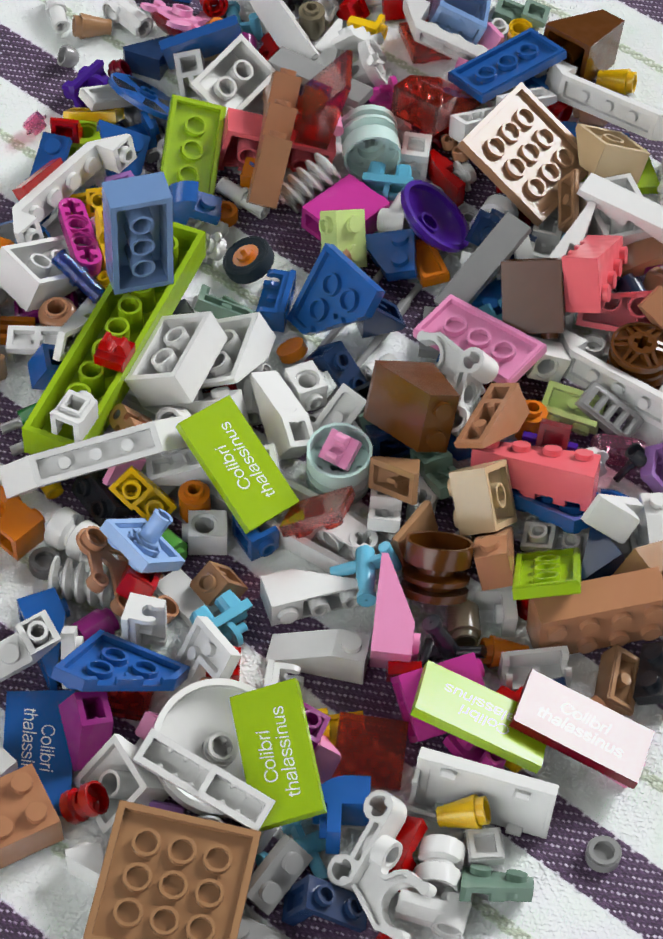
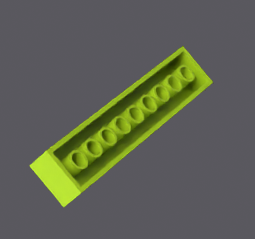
(125, 315)

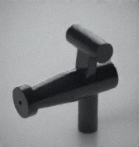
(442, 645)

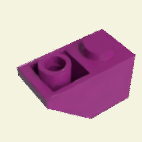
(86, 725)

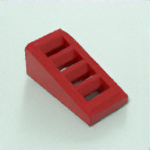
(137, 582)

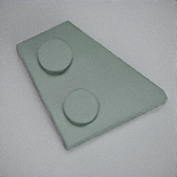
(219, 307)
(499, 886)

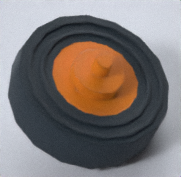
(248, 260)

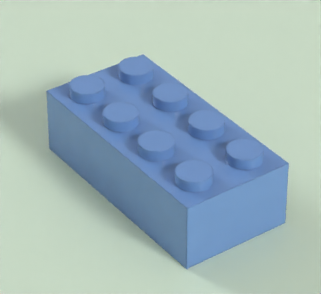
(138, 232)

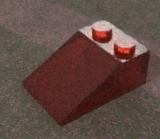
(323, 102)
(429, 102)

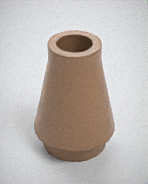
(90, 26)

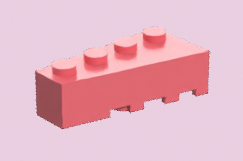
(242, 137)
(592, 272)
(619, 311)
(546, 470)

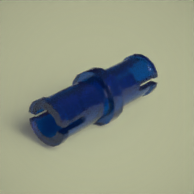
(78, 275)

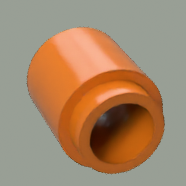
(533, 420)
(193, 496)

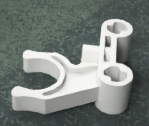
(464, 371)
(373, 858)

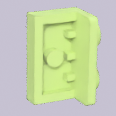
(345, 231)
(561, 408)

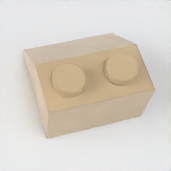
(609, 152)
(482, 498)

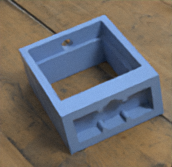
(461, 17)

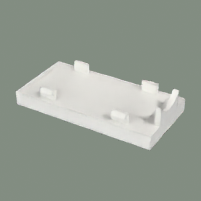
(514, 799)

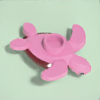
(175, 18)

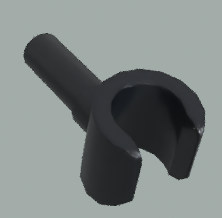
(636, 457)

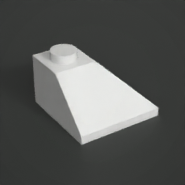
(121, 778)

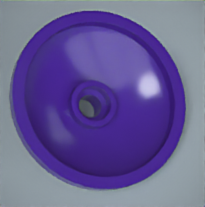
(434, 216)

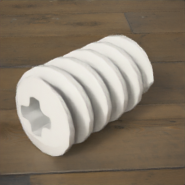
(308, 181)
(72, 583)

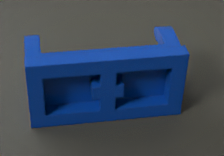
(277, 298)

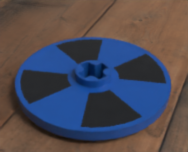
(140, 94)

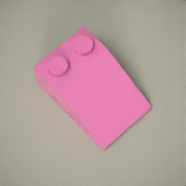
(393, 622)

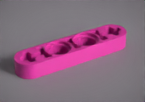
(79, 236)

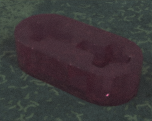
(615, 447)

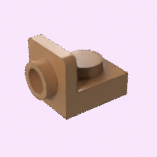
(215, 580)

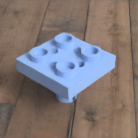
(143, 542)

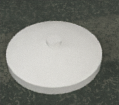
(203, 723)

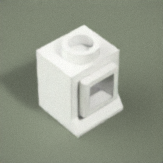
(75, 409)

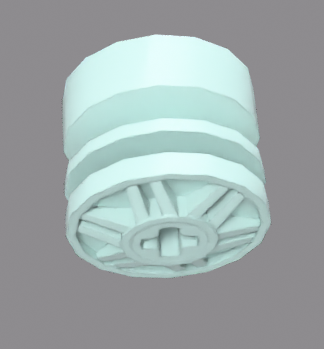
(368, 137)
(326, 477)

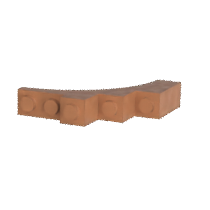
(274, 140)

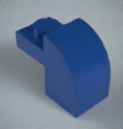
(194, 204)
(344, 806)

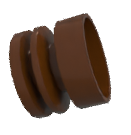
(638, 352)
(437, 567)

